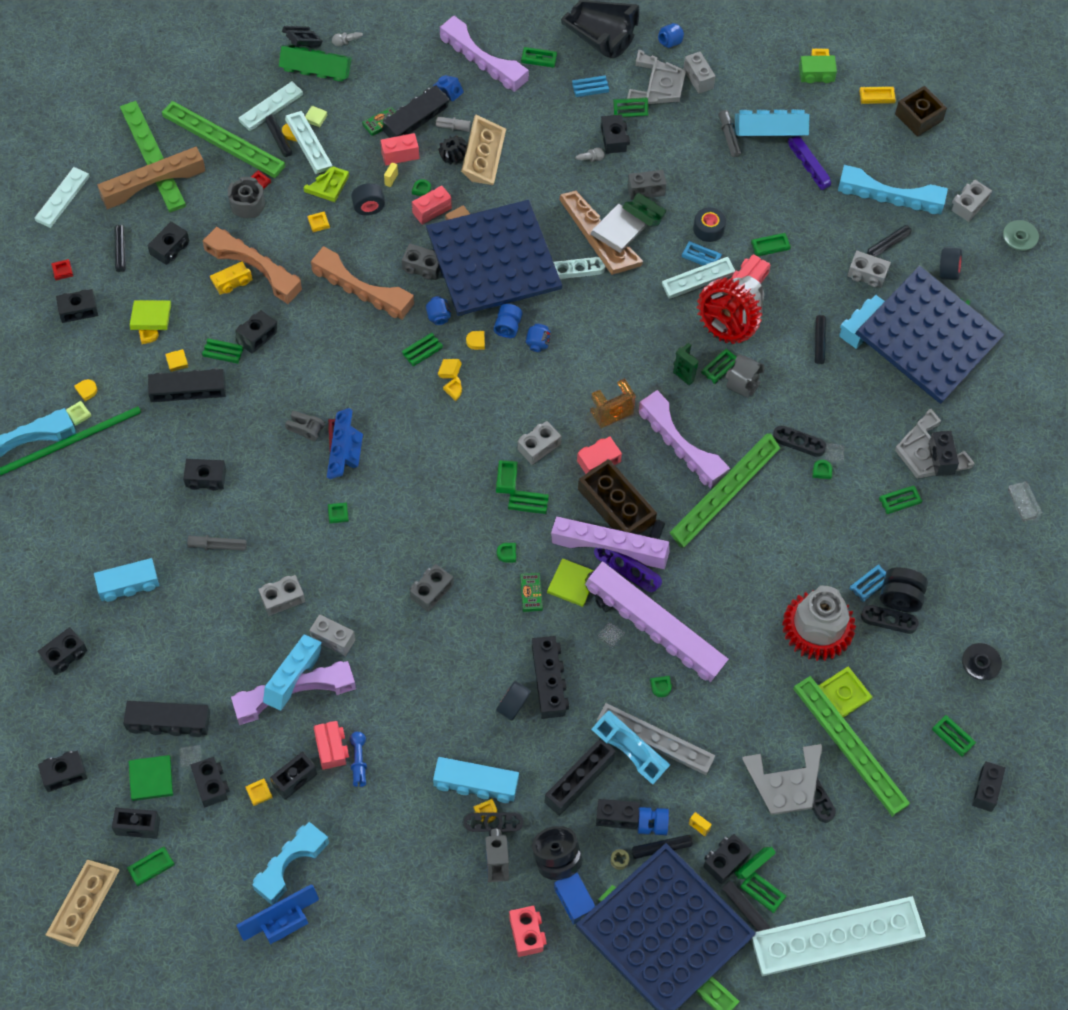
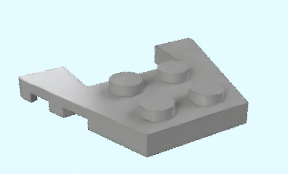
(664, 84)
(916, 452)
(787, 789)

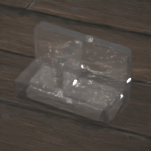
(1025, 502)

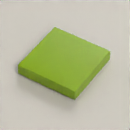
(150, 315)
(570, 582)
(845, 691)

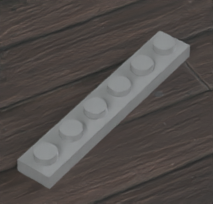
(664, 742)

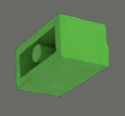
(817, 69)

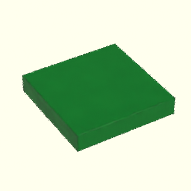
(150, 778)

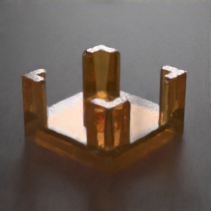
(614, 409)

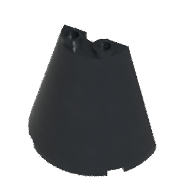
(603, 25)

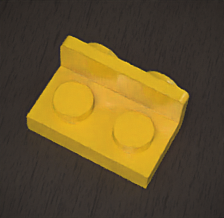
(231, 278)

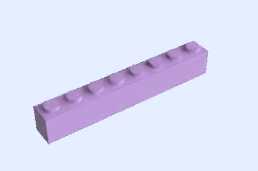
(656, 622)

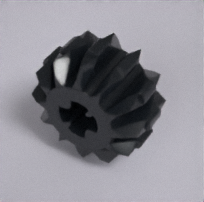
(453, 149)

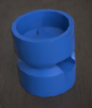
(508, 320)
(660, 822)

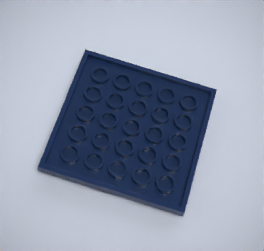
(493, 257)
(929, 334)
(665, 930)

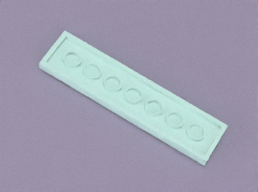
(837, 936)

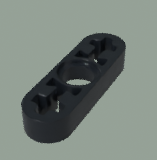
(797, 434)
(887, 612)
(827, 804)
(477, 816)

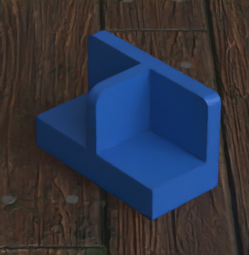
(574, 897)

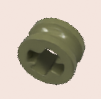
(622, 853)

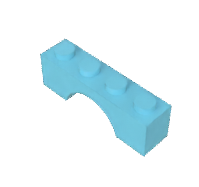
(282, 683)
(616, 733)
(307, 843)

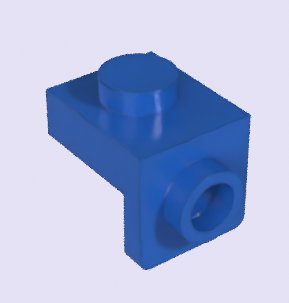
(450, 86)

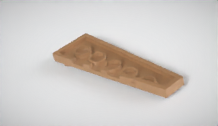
(587, 220)

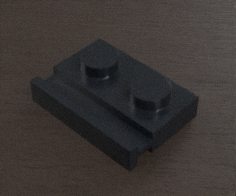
(302, 36)

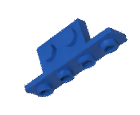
(345, 445)
(281, 917)

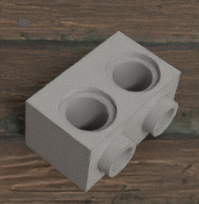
(699, 72)
(971, 200)
(872, 269)
(541, 445)
(283, 599)
(332, 635)

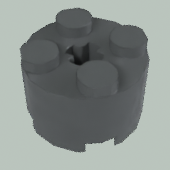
(246, 197)
(744, 376)

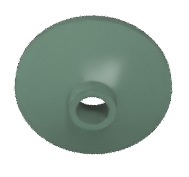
(1023, 230)

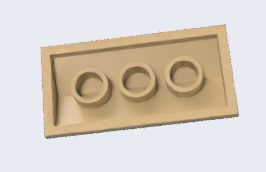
(483, 151)
(82, 903)

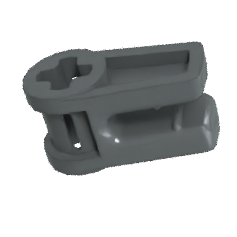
(305, 425)

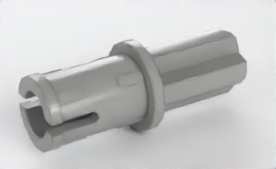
(454, 124)

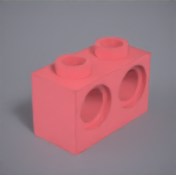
(522, 932)

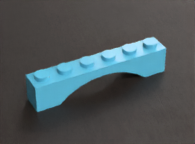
(927, 198)
(51, 427)

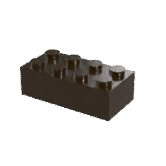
(616, 499)

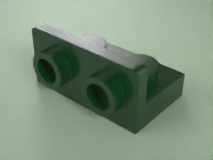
(645, 210)
(685, 364)

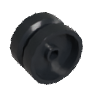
(904, 589)
(557, 853)

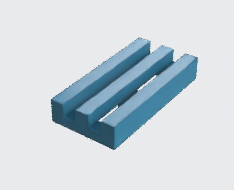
(589, 85)
(700, 258)
(859, 593)

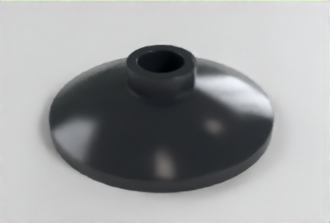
(982, 653)

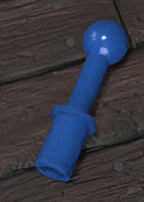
(357, 740)

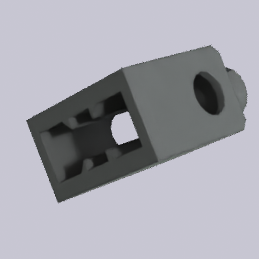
(497, 856)

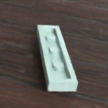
(270, 106)
(308, 142)
(62, 197)
(698, 277)

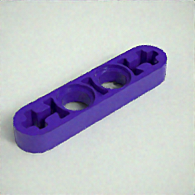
(809, 162)
(626, 570)

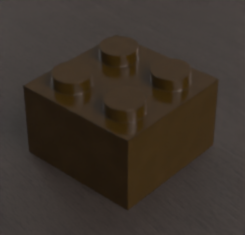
(920, 110)

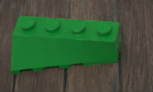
(314, 62)

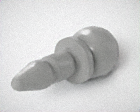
(341, 39)
(592, 155)

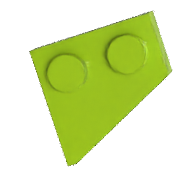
(328, 184)

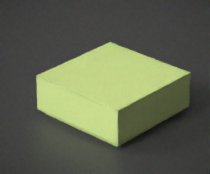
(316, 116)
(78, 413)

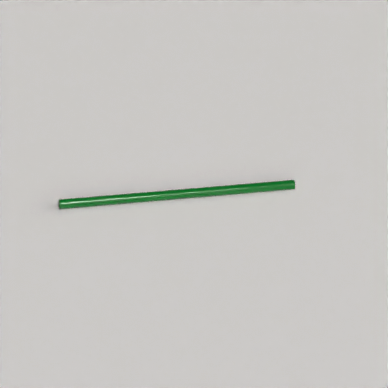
(70, 440)

